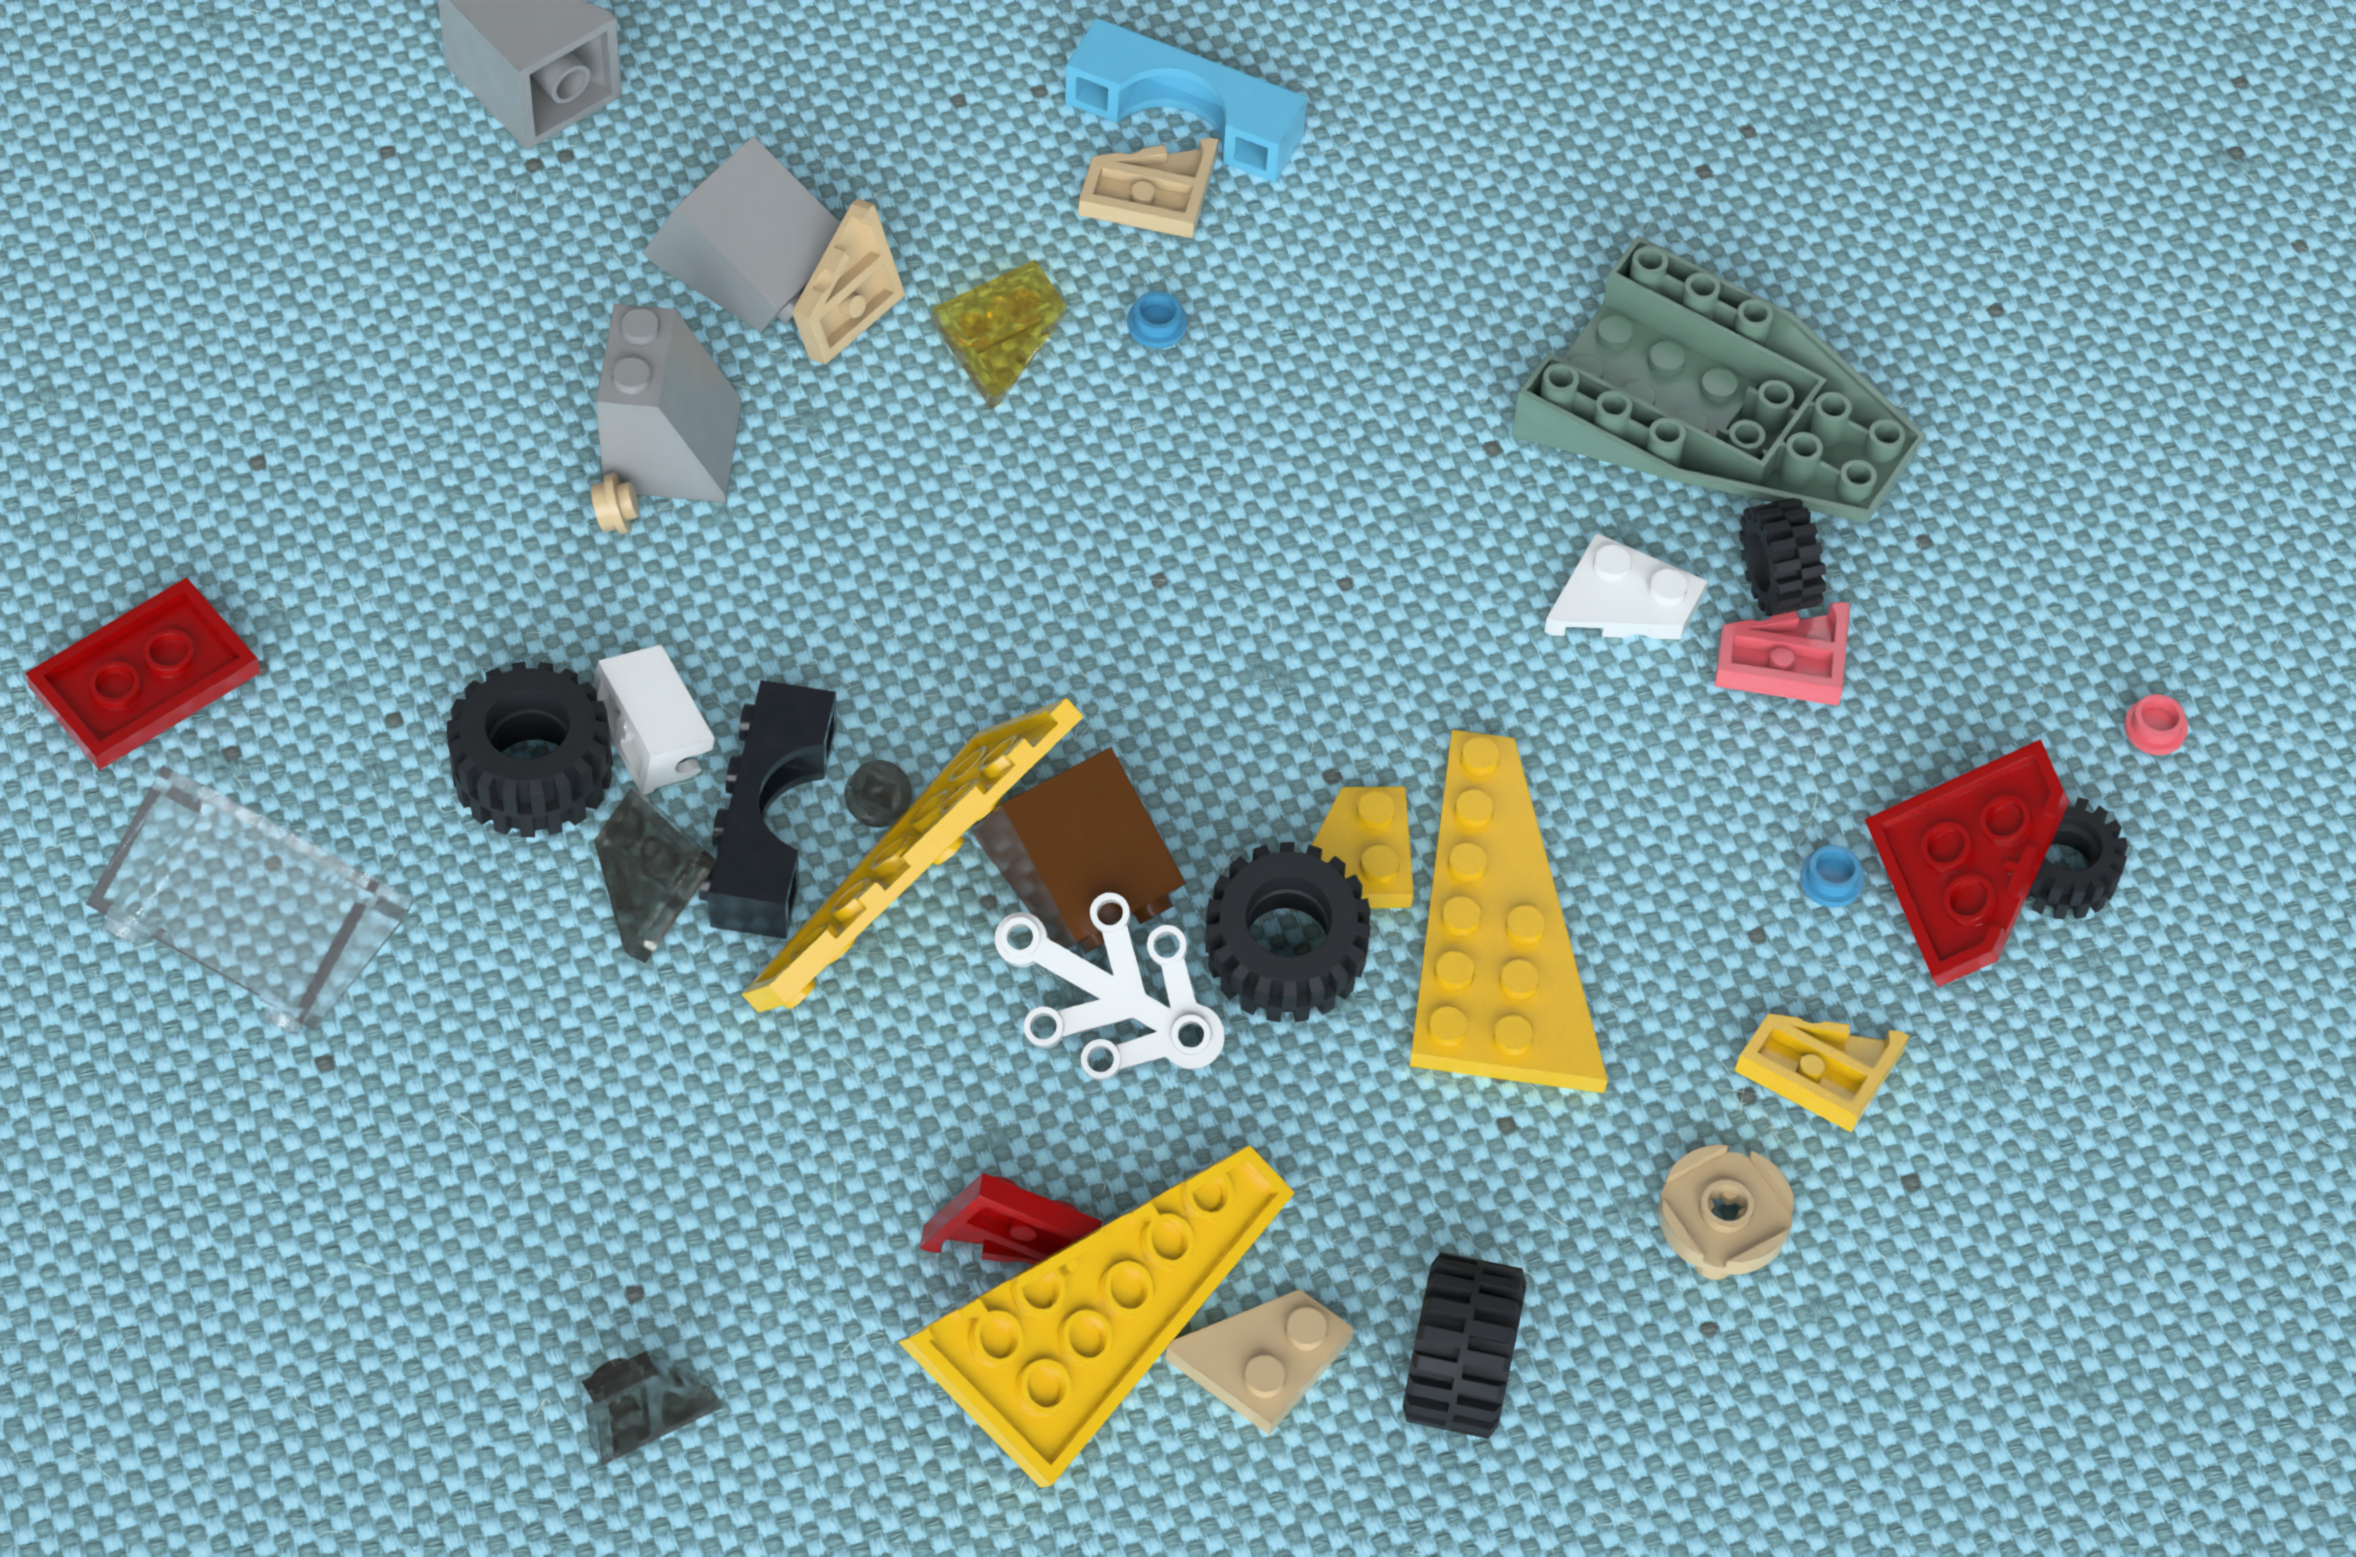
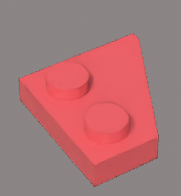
(1786, 655)

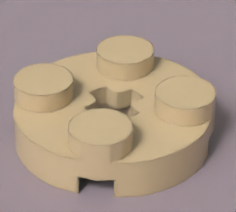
(1721, 1245)

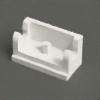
(651, 717)

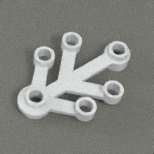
(1118, 995)

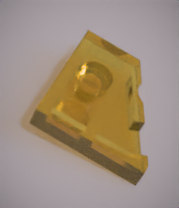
(1000, 327)

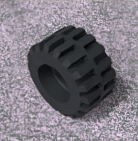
(522, 708)
(1295, 883)
(1464, 1345)

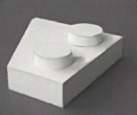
(1626, 594)

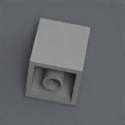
(533, 60)
(746, 237)
(665, 408)

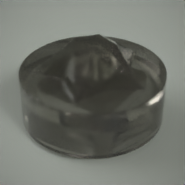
(878, 793)

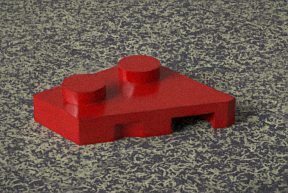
(1007, 1221)

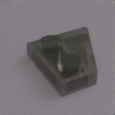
(648, 871)
(641, 1401)

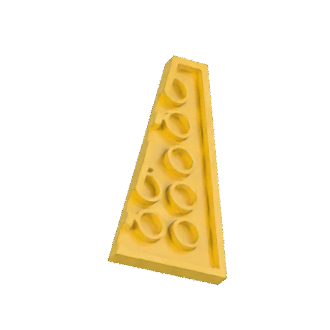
(923, 835)
(1497, 954)
(1077, 1331)

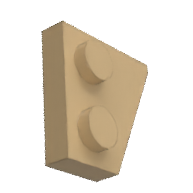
(1150, 188)
(849, 286)
(1263, 1356)

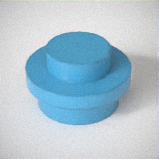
(1157, 320)
(1832, 876)

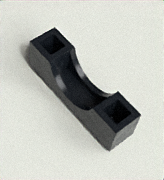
(785, 745)

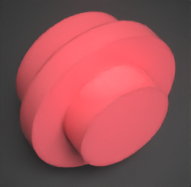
(2156, 725)

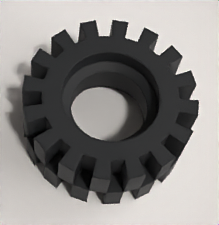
(1782, 556)
(2085, 887)

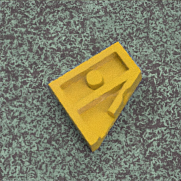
(1371, 836)
(1820, 1065)

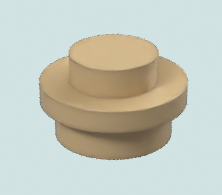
(615, 504)

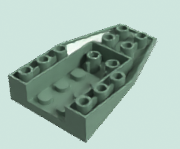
(1716, 394)

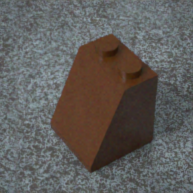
(1077, 841)

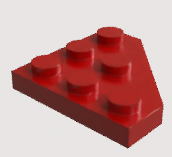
(1970, 856)

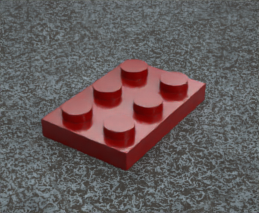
(142, 673)

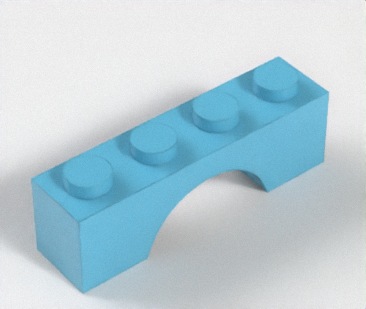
(1127, 72)

